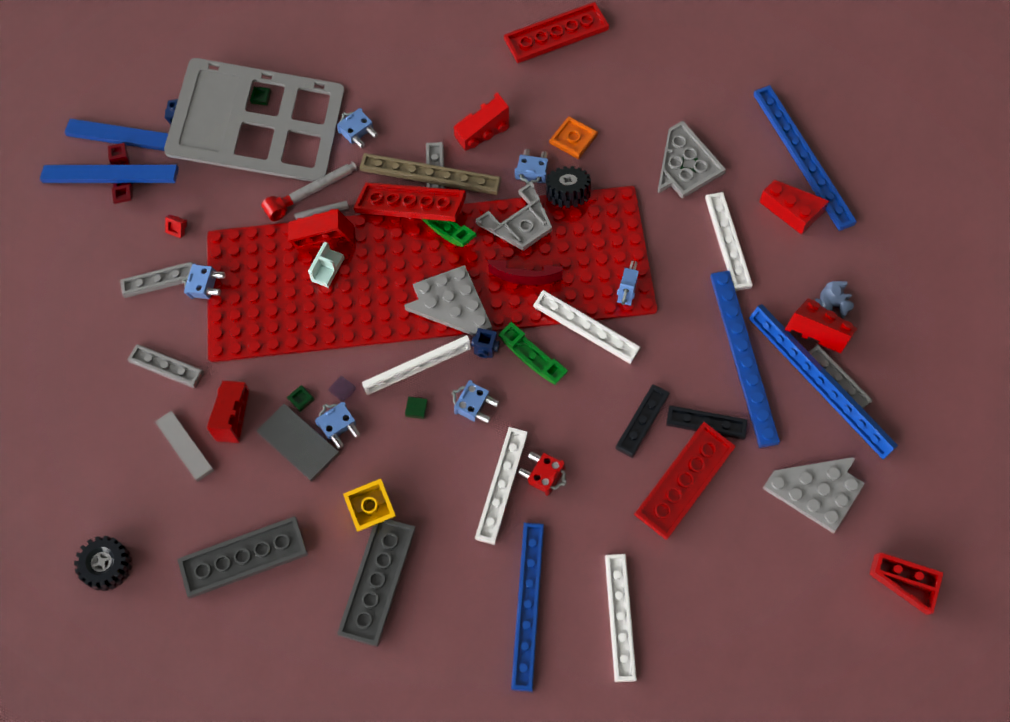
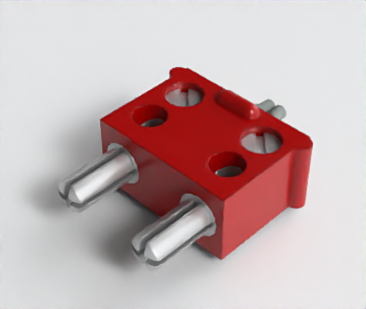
(546, 473)

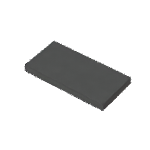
(297, 442)

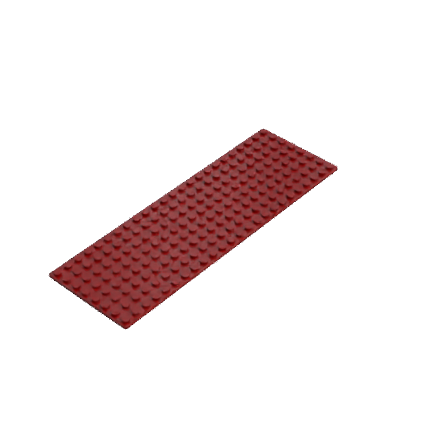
(277, 310)

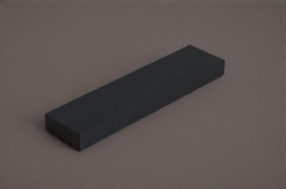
(692, 419)
(642, 421)

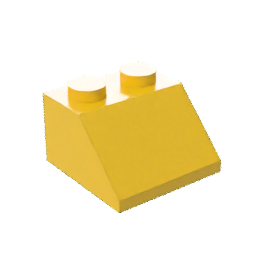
(369, 505)

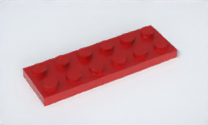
(556, 32)
(410, 201)
(684, 480)

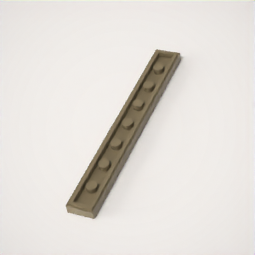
(430, 174)

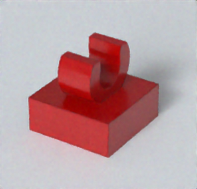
(175, 225)

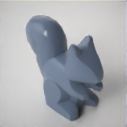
(834, 296)

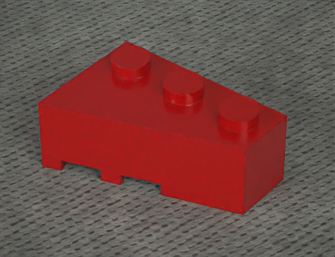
(484, 124)
(793, 205)
(315, 229)
(822, 325)
(229, 412)
(908, 580)

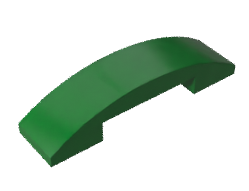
(451, 231)
(531, 354)

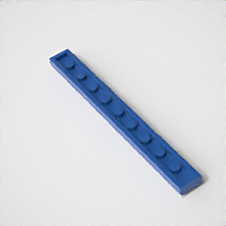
(804, 157)
(744, 360)
(823, 382)

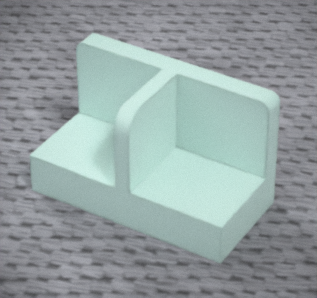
(325, 265)

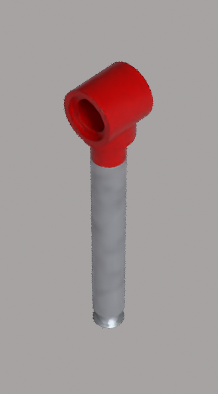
(276, 207)

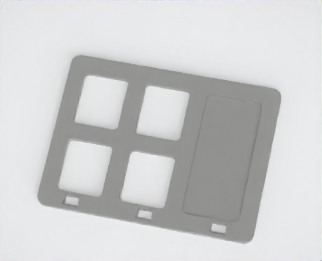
(214, 109)

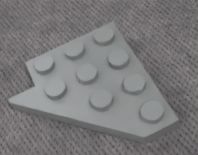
(683, 143)
(450, 301)
(817, 490)

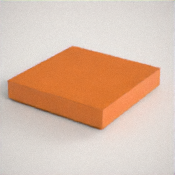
(573, 137)

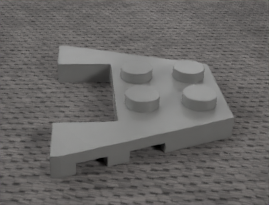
(522, 227)

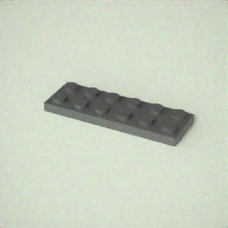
(242, 557)
(376, 582)

